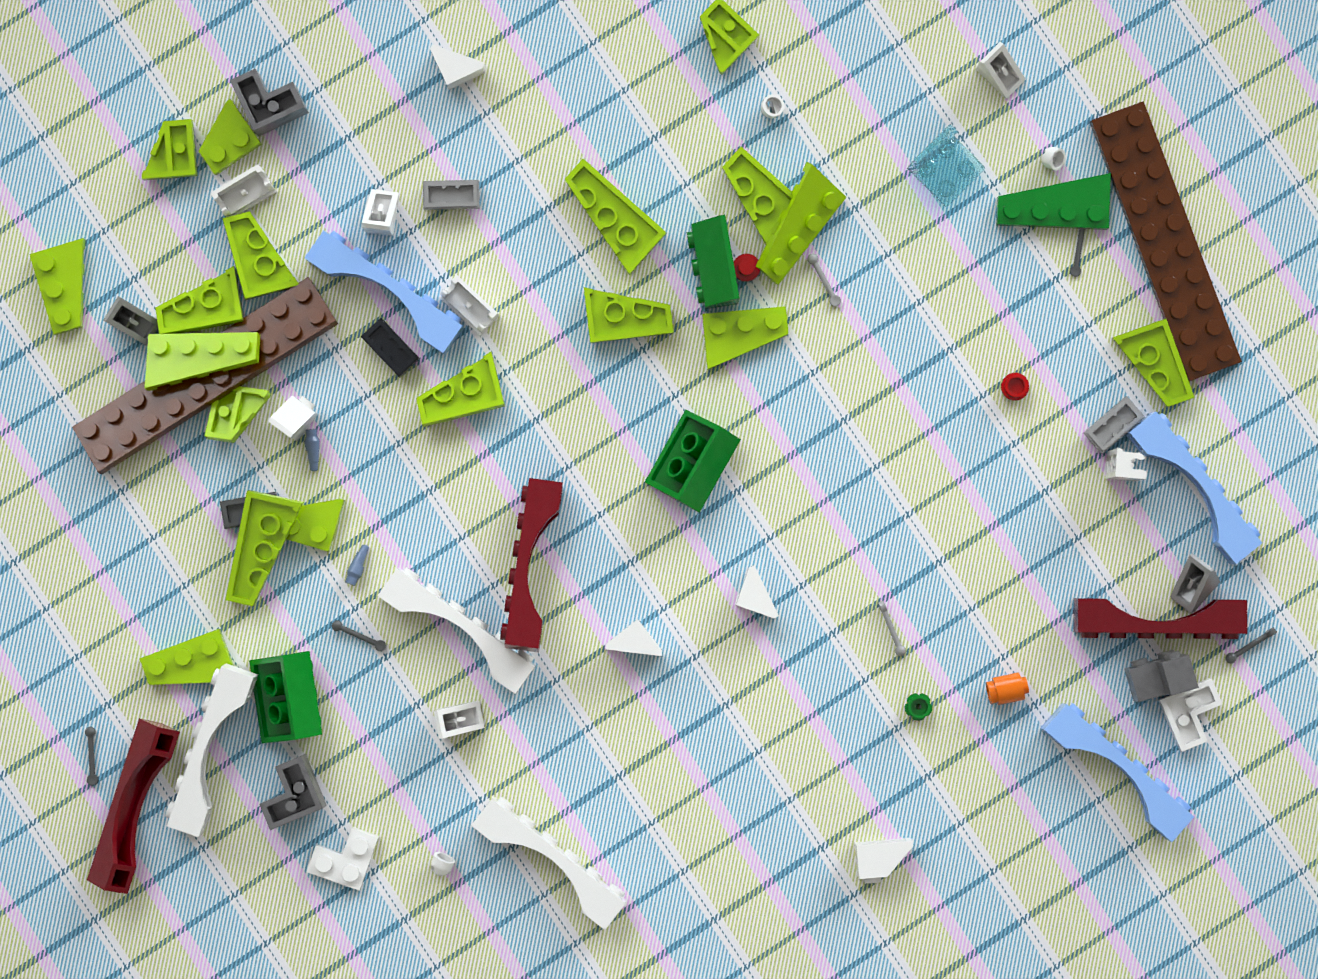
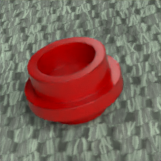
(746, 267)
(1015, 386)

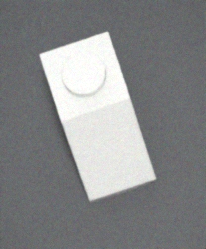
(294, 417)
(880, 857)

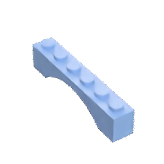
(337, 260)
(1229, 531)
(1161, 811)

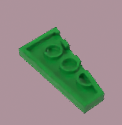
(1062, 205)

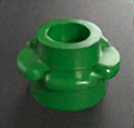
(918, 714)

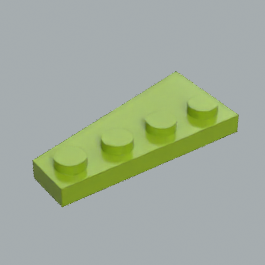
(808, 212)
(617, 218)
(196, 355)
(260, 538)

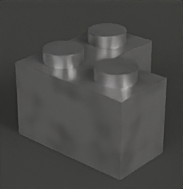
(264, 108)
(1164, 676)
(300, 797)

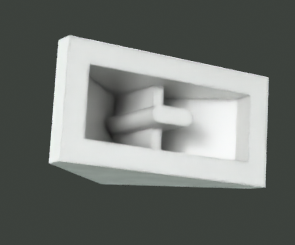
(456, 67)
(1001, 70)
(381, 212)
(755, 596)
(634, 640)
(458, 719)

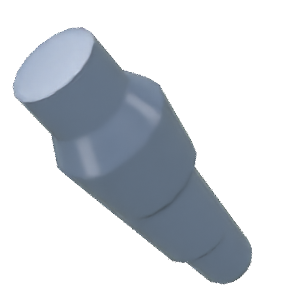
(312, 446)
(356, 567)

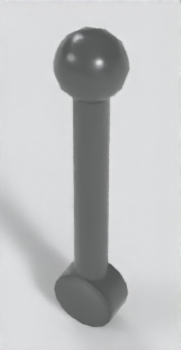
(1075, 269)
(380, 645)
(1231, 657)
(92, 779)

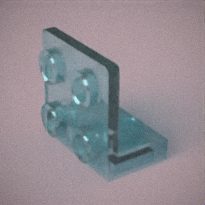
(946, 166)

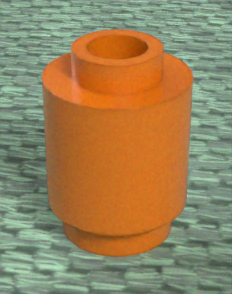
(1007, 689)

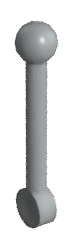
(834, 299)
(899, 650)

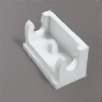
(244, 191)
(469, 305)
(1120, 466)

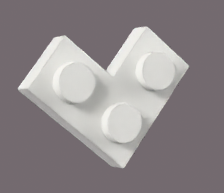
(1182, 713)
(346, 867)

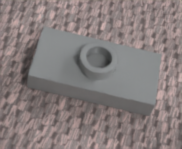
(451, 195)
(1114, 424)

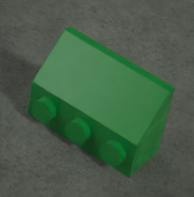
(713, 263)
(692, 460)
(286, 697)

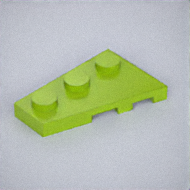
(256, 260)
(61, 284)
(205, 307)
(1158, 361)
(465, 394)
(188, 661)

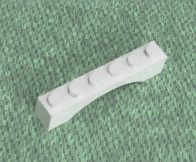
(409, 595)
(193, 804)
(502, 825)

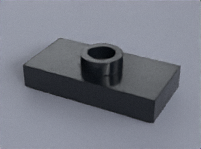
(390, 347)

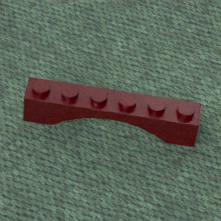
(541, 507)
(1217, 617)
(115, 854)

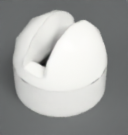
(776, 104)
(1058, 155)
(442, 863)

